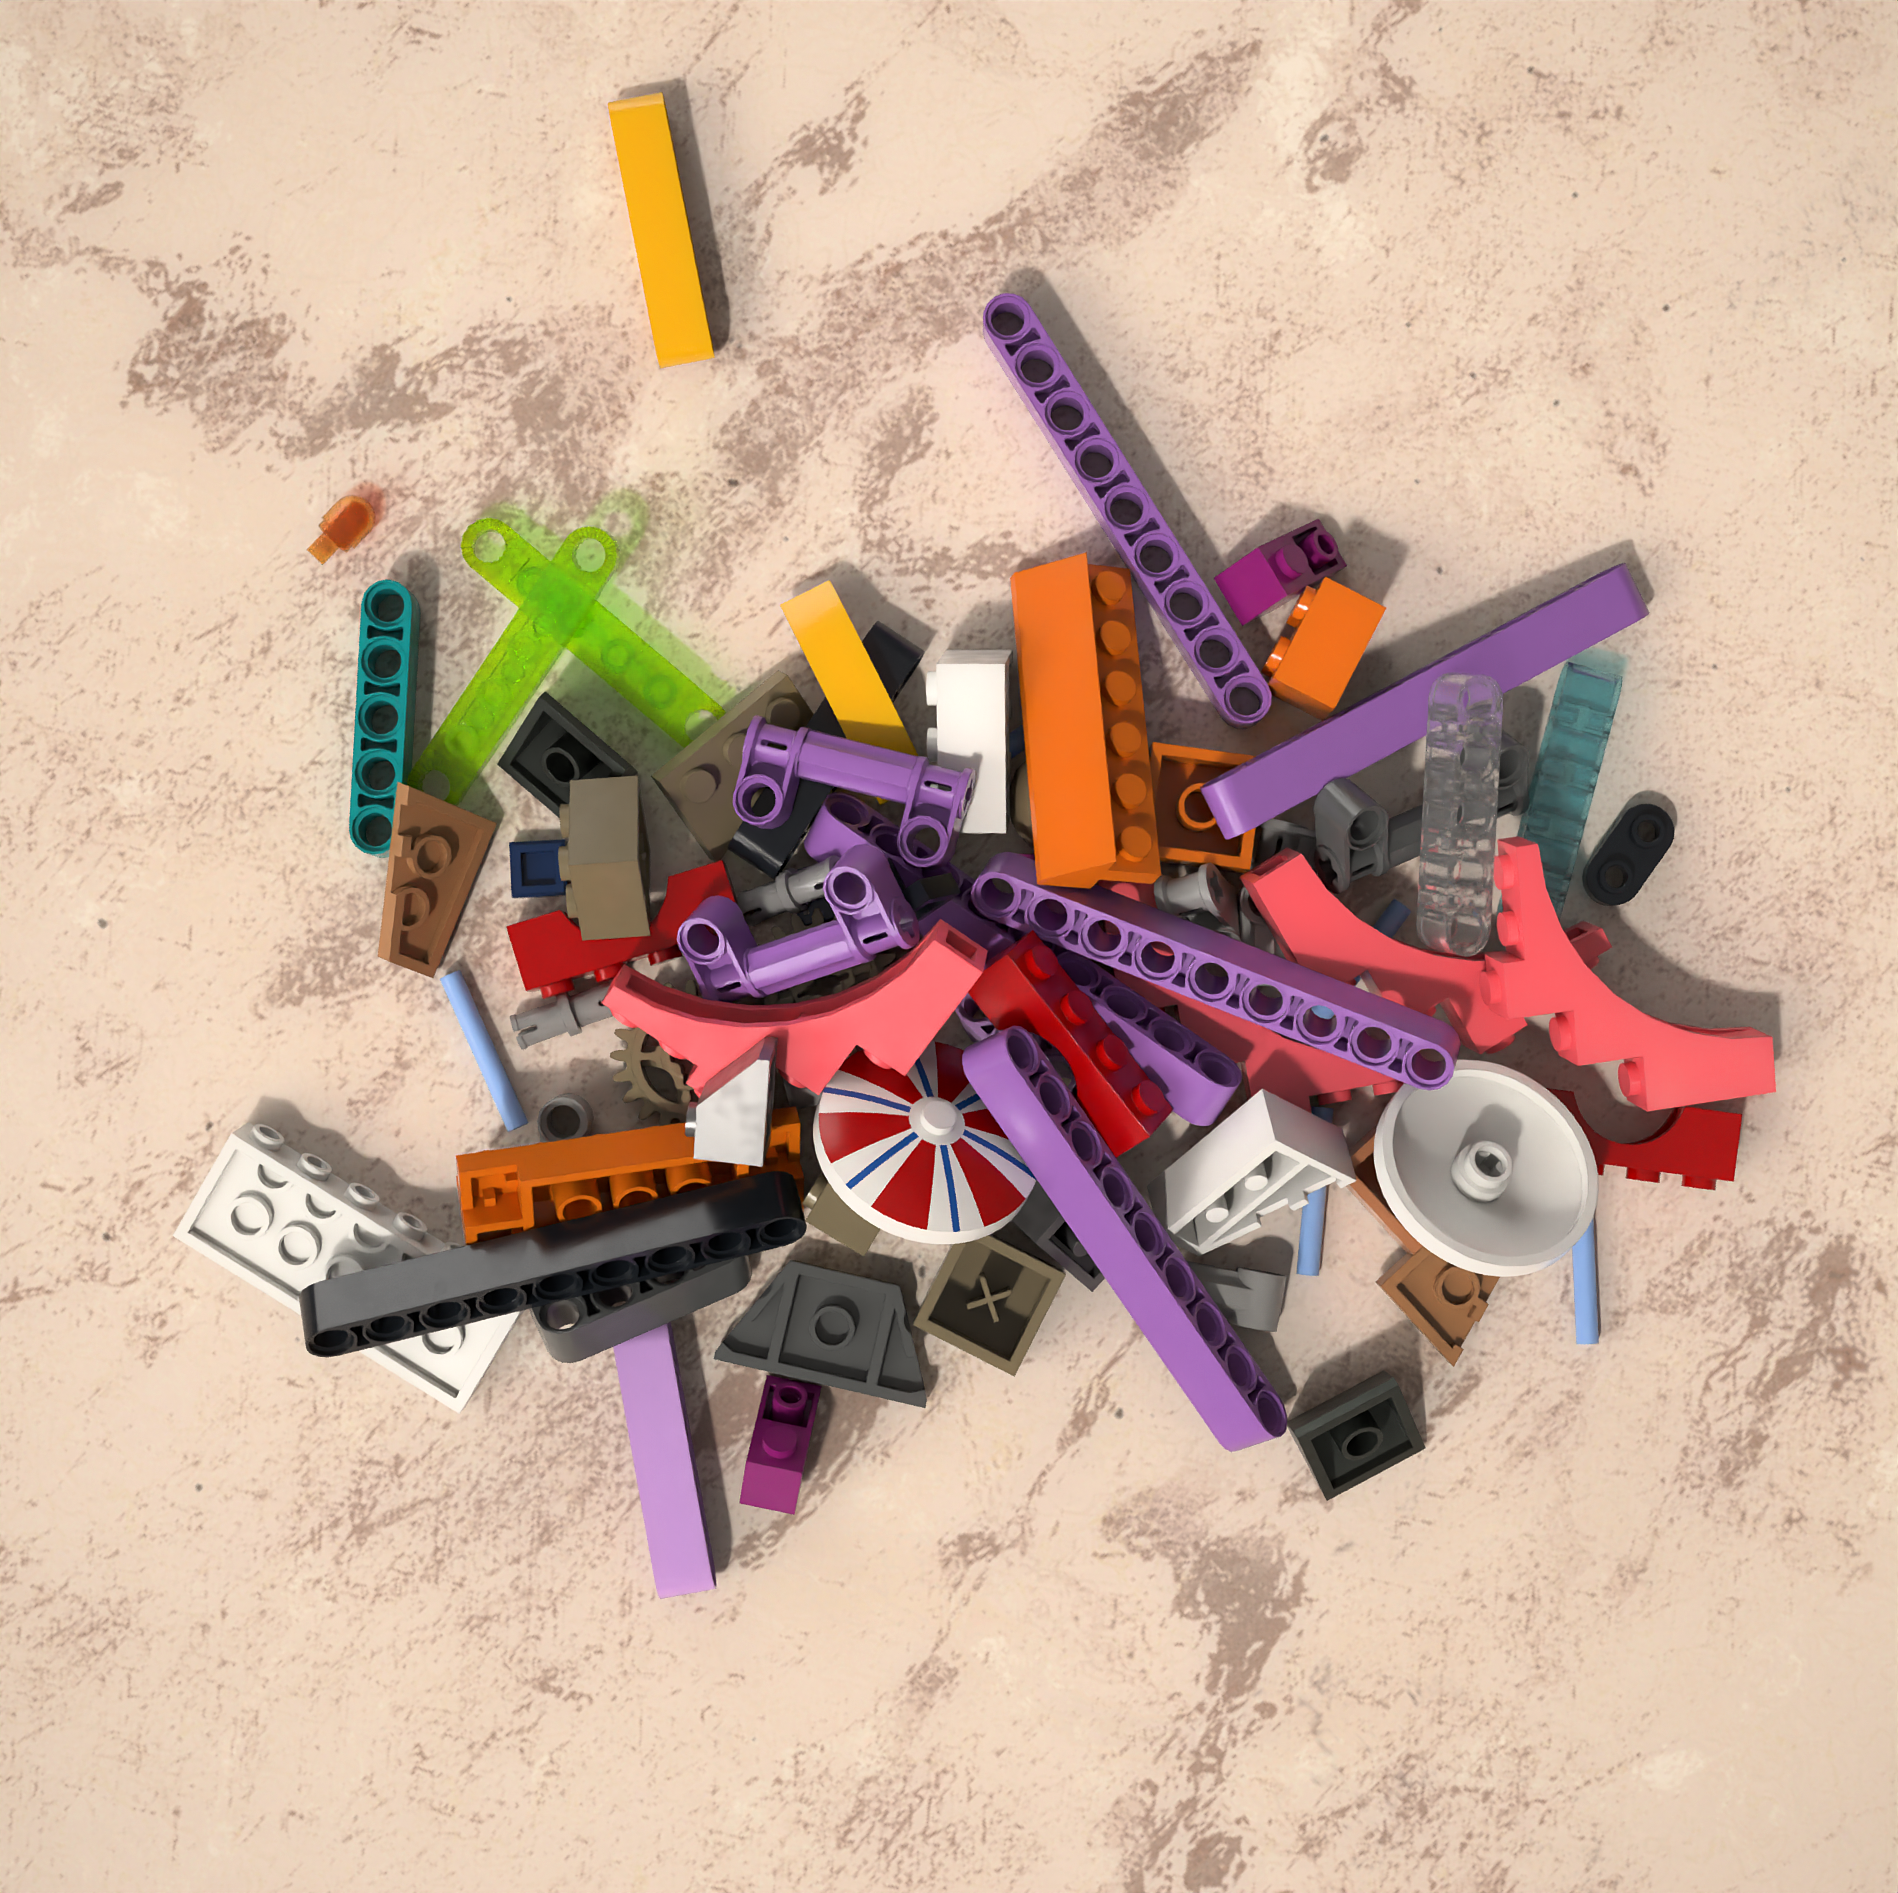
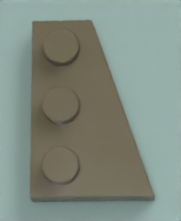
(705, 773)

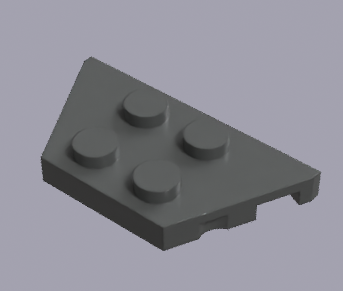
(831, 1333)

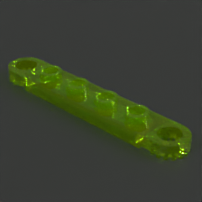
(601, 639)
(516, 665)

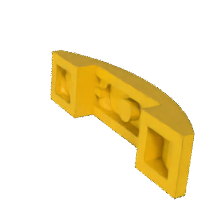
(845, 670)

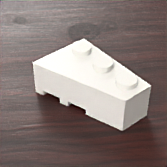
(974, 730)
(1247, 1168)

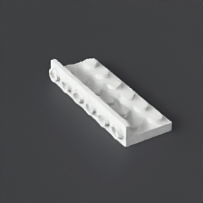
(294, 1223)

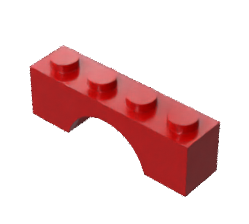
(552, 947)
(1033, 991)
(1689, 1143)

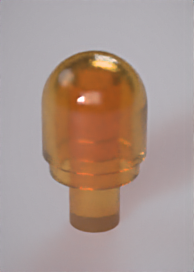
(343, 527)

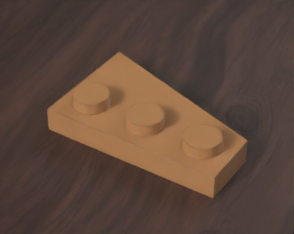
(428, 877)
(1438, 1298)

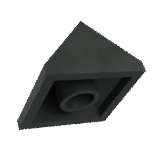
(557, 749)
(1356, 1434)

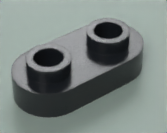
(1629, 853)

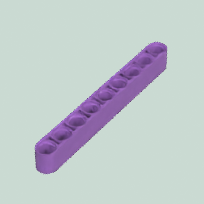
(1123, 484)
(1400, 711)
(1233, 993)
(1185, 1067)
(1124, 1238)

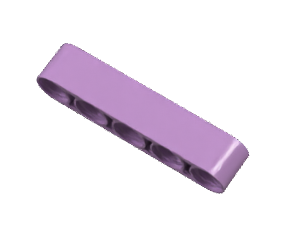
(665, 1463)

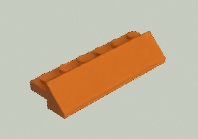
(1084, 725)
(593, 1174)

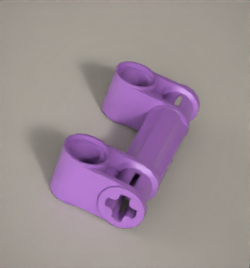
(858, 769)
(866, 923)

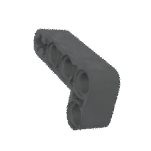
(646, 1307)

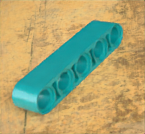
(374, 693)

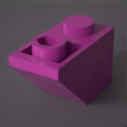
(1279, 571)
(780, 1444)

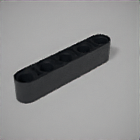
(772, 849)

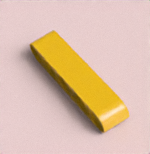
(661, 230)

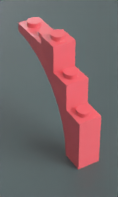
(1331, 940)
(1544, 975)
(885, 1015)
(1266, 1058)

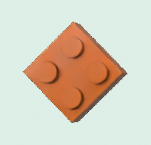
(1324, 647)
(1183, 818)

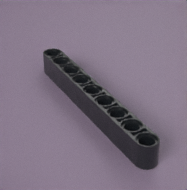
(551, 1264)

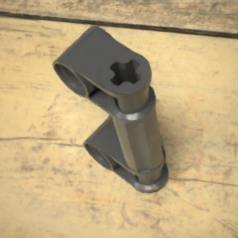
(1360, 838)

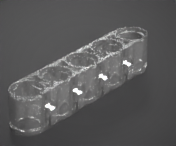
(1474, 836)

